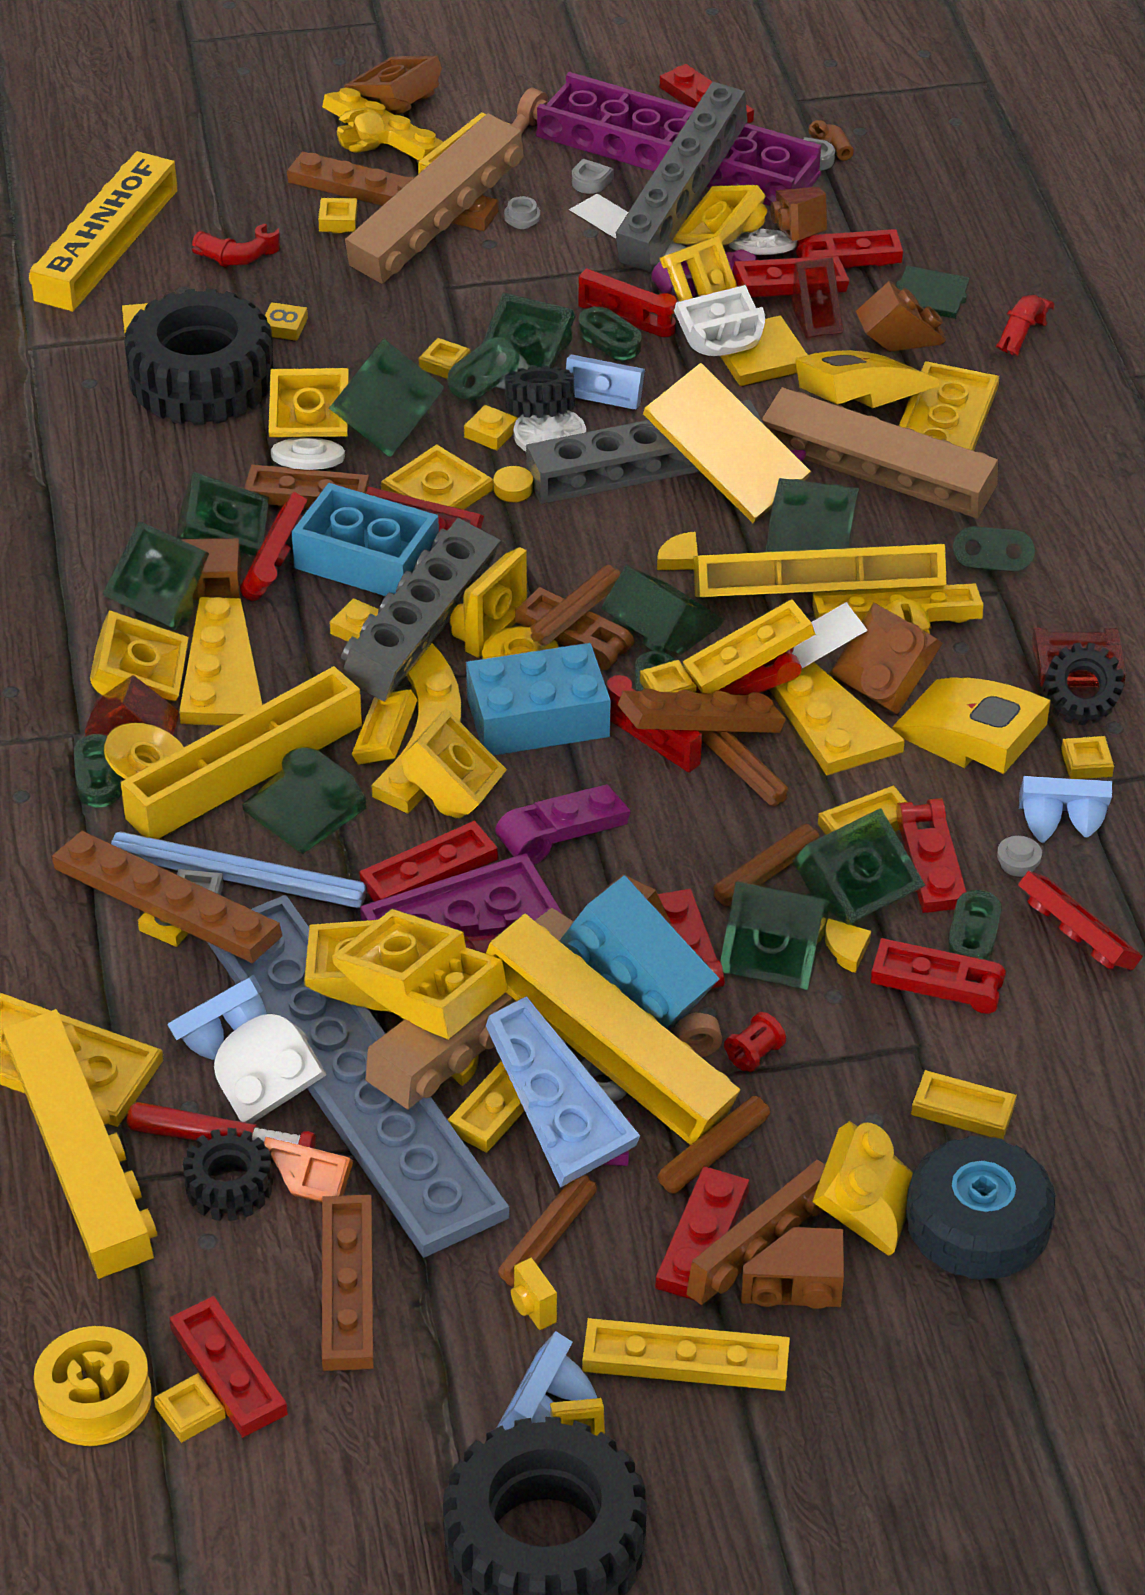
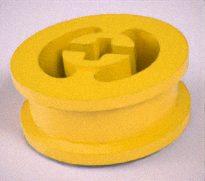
(73, 1405)

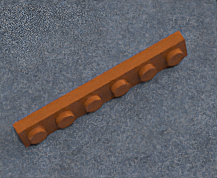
(373, 186)
(167, 896)

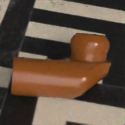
(834, 135)

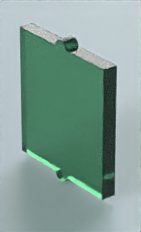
(936, 289)

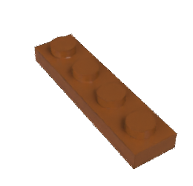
(701, 711)
(724, 1260)
(347, 1283)

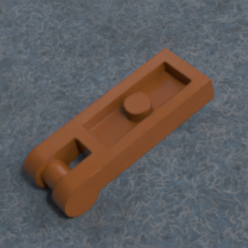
(586, 629)

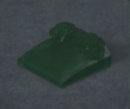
(533, 327)
(222, 512)
(157, 576)
(306, 799)

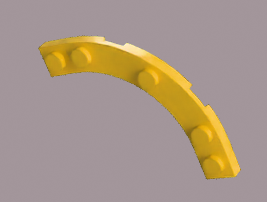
(434, 689)

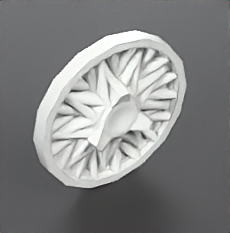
(763, 242)
(540, 429)
(307, 453)

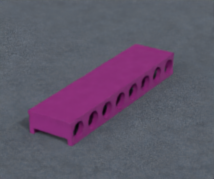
(643, 128)

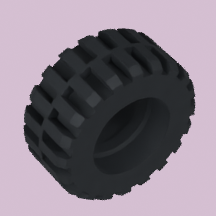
(199, 385)
(538, 1464)

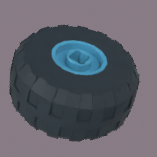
(980, 1207)

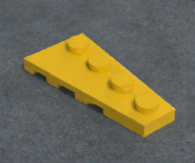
(220, 666)
(834, 722)

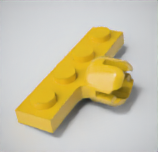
(372, 125)
(913, 604)

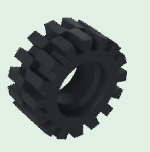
(539, 391)
(1094, 662)
(230, 1195)

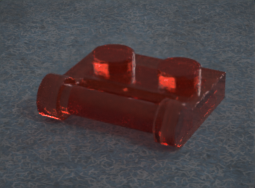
(1049, 644)

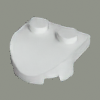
(721, 322)
(265, 1066)

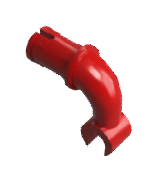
(229, 252)
(1025, 313)

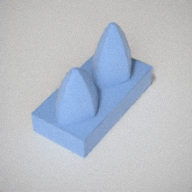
(606, 381)
(1047, 797)
(201, 1025)
(551, 1373)

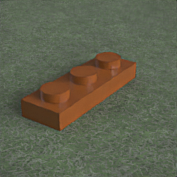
(281, 482)

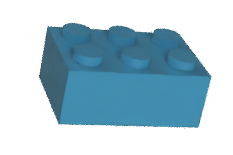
(361, 539)
(538, 699)
(640, 953)

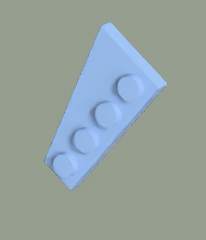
(561, 1099)

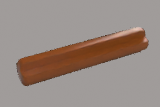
(574, 605)
(746, 766)
(766, 863)
(713, 1144)
(549, 1226)

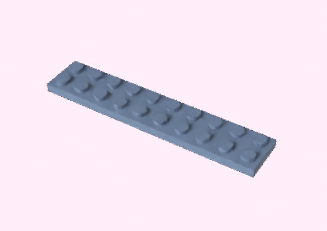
(407, 1154)

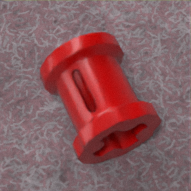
(755, 1041)

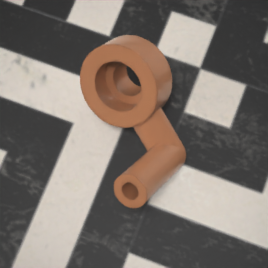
(528, 108)
(700, 1033)

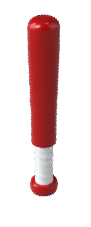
(190, 1125)

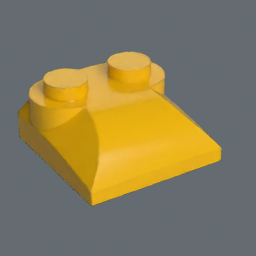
(724, 213)
(302, 402)
(491, 601)
(140, 650)
(451, 766)
(865, 1185)

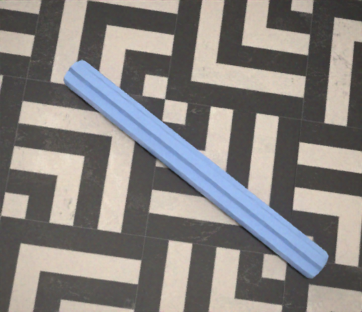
(245, 870)

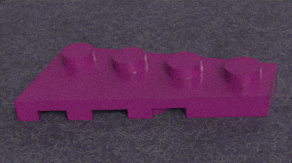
(475, 901)

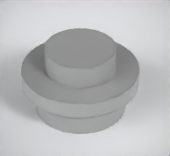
(522, 212)
(1019, 855)

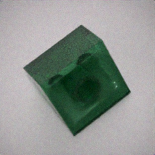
(386, 397)
(812, 516)
(659, 612)
(859, 868)
(774, 934)

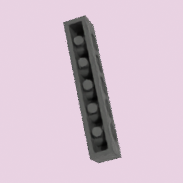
(681, 177)
(605, 460)
(418, 609)

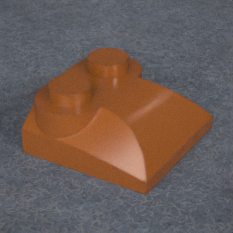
(399, 81)
(886, 658)

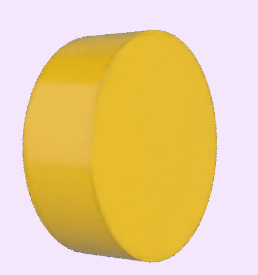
(513, 483)

